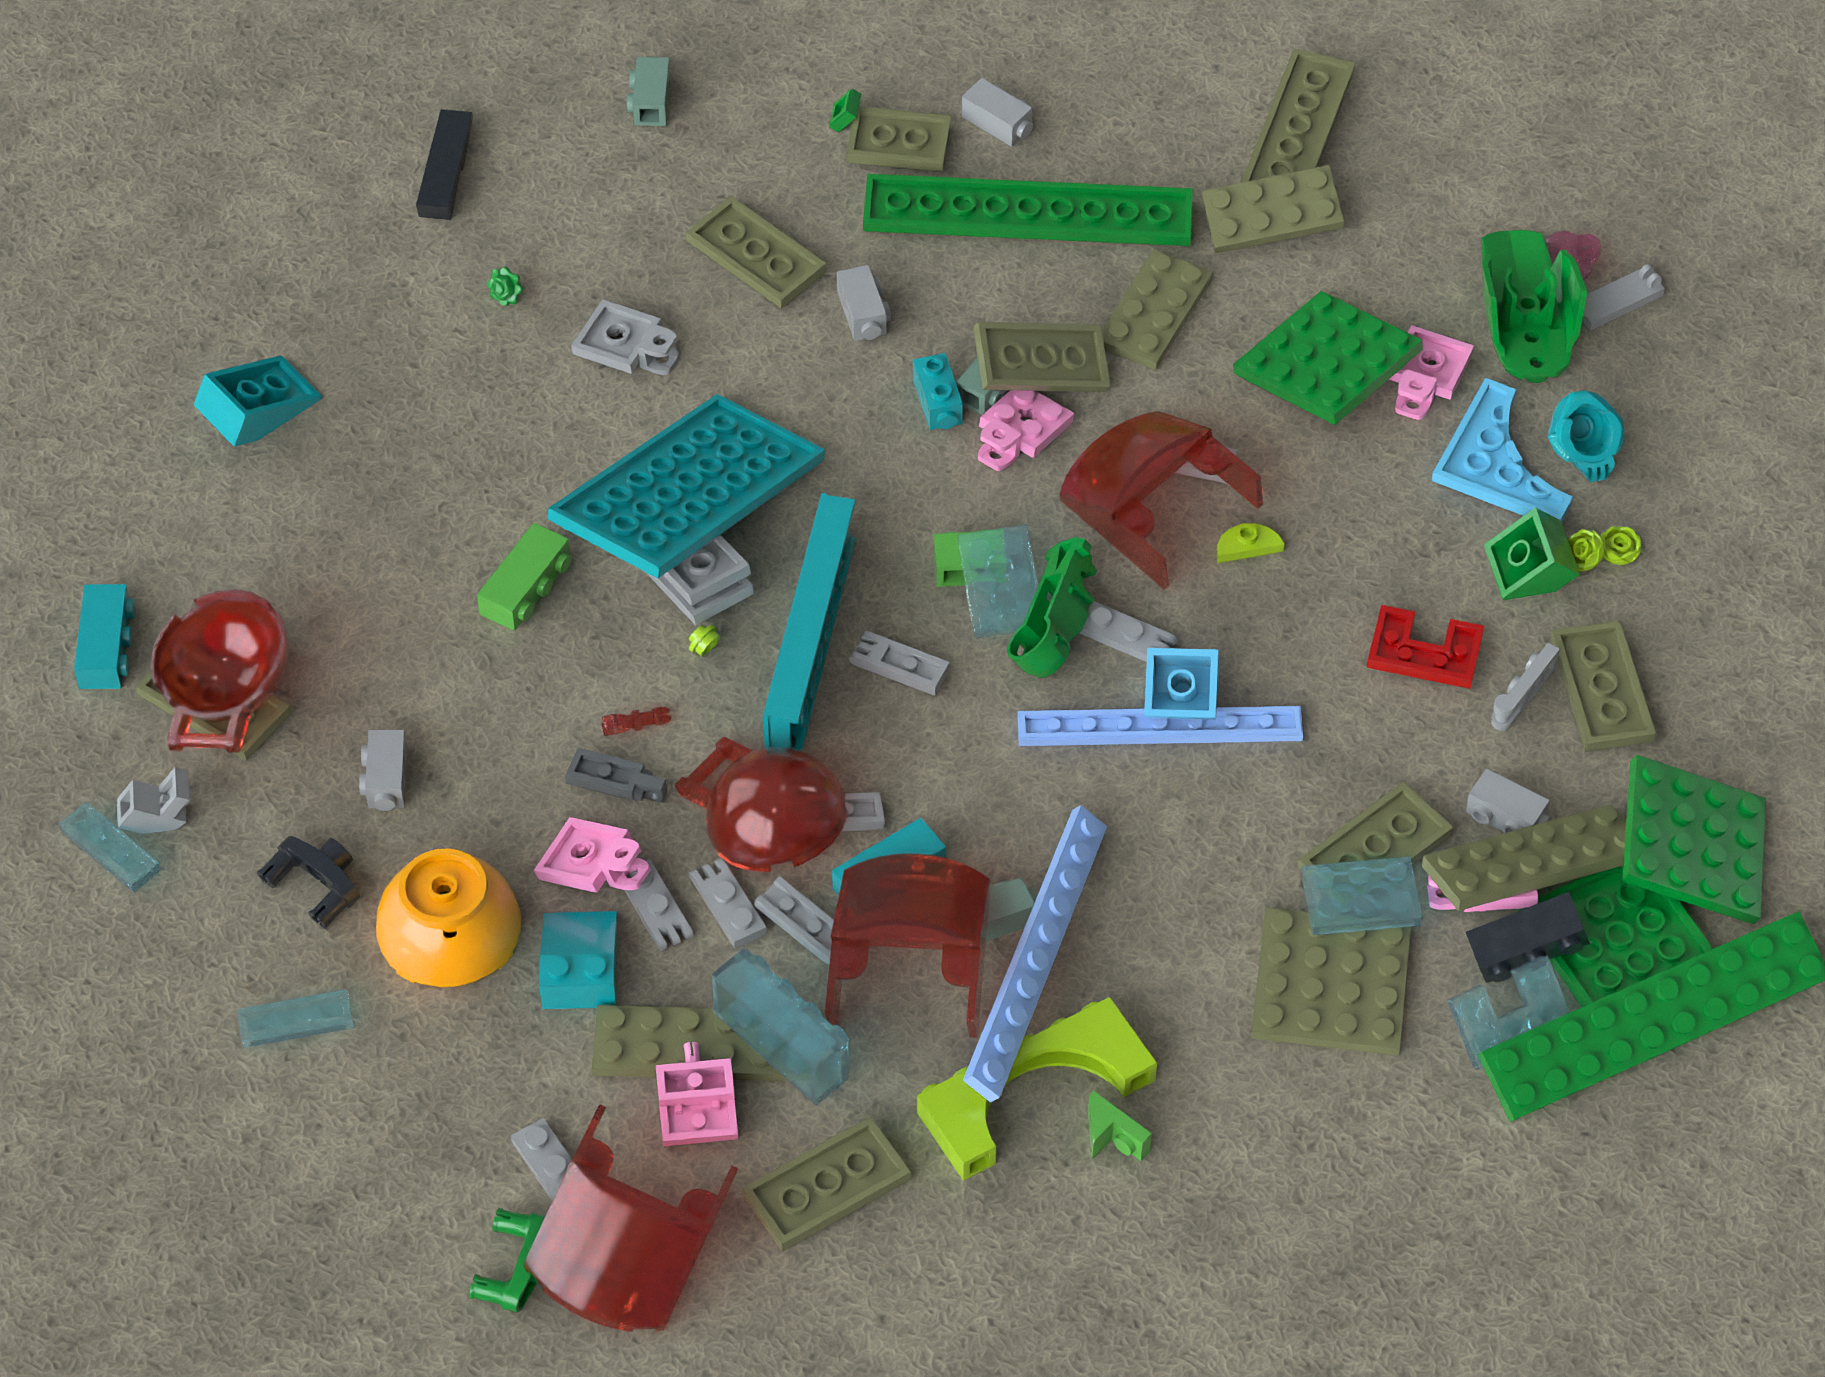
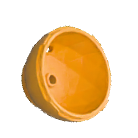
(477, 907)

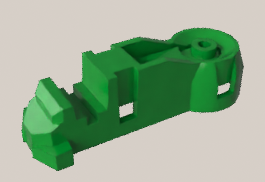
(1054, 624)

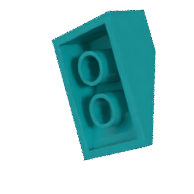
(254, 398)
(578, 959)

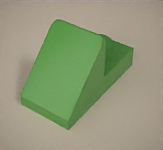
(1110, 1123)

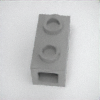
(997, 112)
(862, 303)
(385, 769)
(1505, 803)

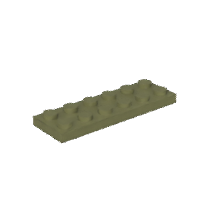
(1300, 115)
(1529, 858)
(638, 1038)

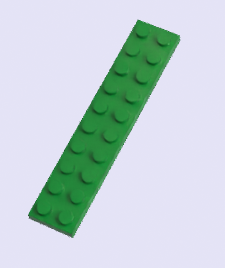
(1028, 209)
(1653, 1016)

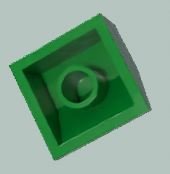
(1531, 556)

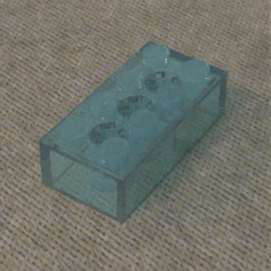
(781, 1025)

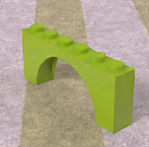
(1090, 1040)

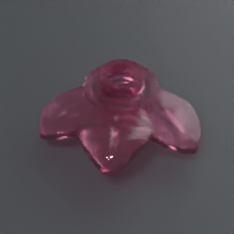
(1572, 243)

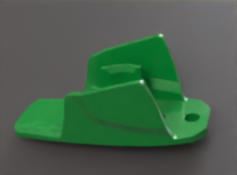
(1531, 303)

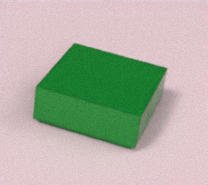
(845, 110)

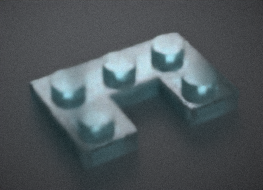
(1481, 1026)

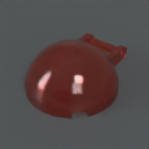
(219, 665)
(767, 805)

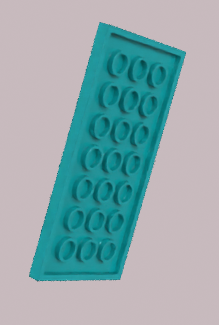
(686, 485)

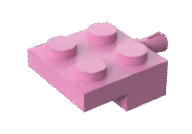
(696, 1100)

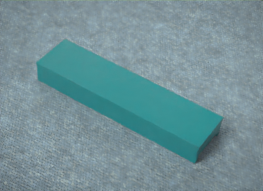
(810, 624)

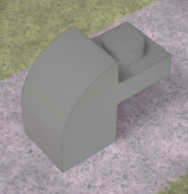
(153, 807)

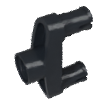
(324, 865)

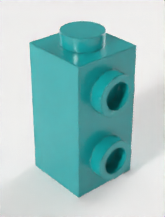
(937, 391)

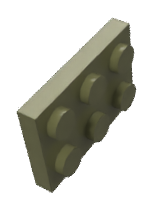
(899, 139)

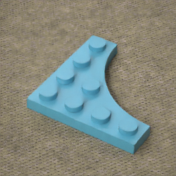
(1487, 464)

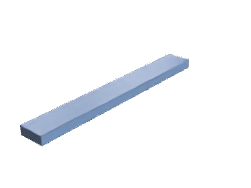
(1131, 727)

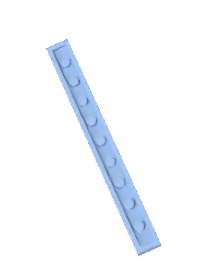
(1035, 954)

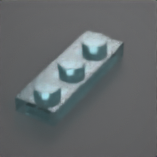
(110, 847)
(295, 1018)

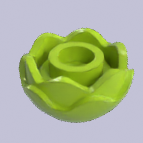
(1627, 539)
(1587, 549)

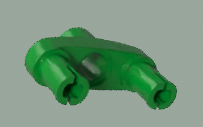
(517, 1290)

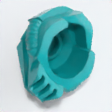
(1587, 433)

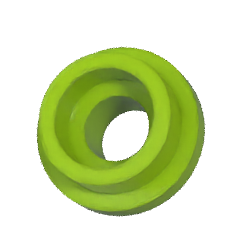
(704, 639)

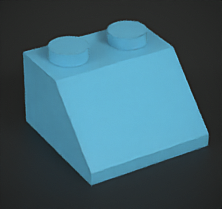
(1182, 683)

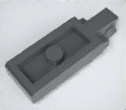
(614, 776)

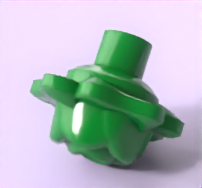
(504, 286)

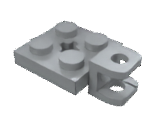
(639, 343)

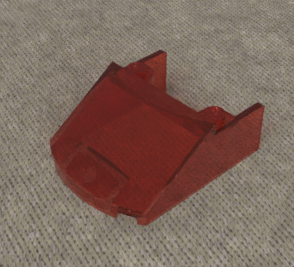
(1129, 464)
(911, 904)
(615, 1248)

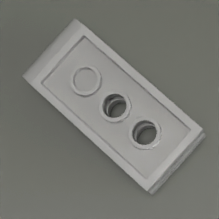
(708, 581)

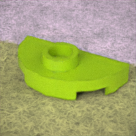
(1248, 541)

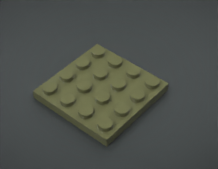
(1330, 986)

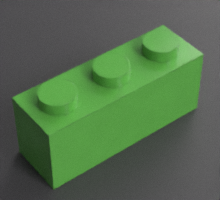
(524, 577)

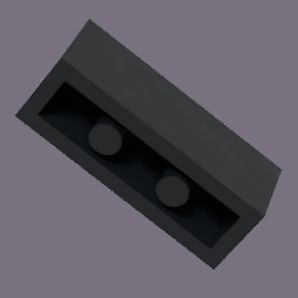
(1534, 932)

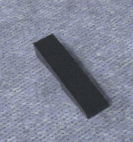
(444, 165)

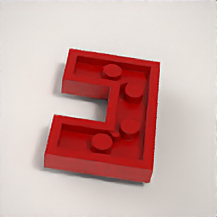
(1446, 664)

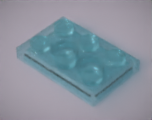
(998, 578)
(1361, 895)

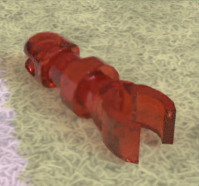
(620, 723)

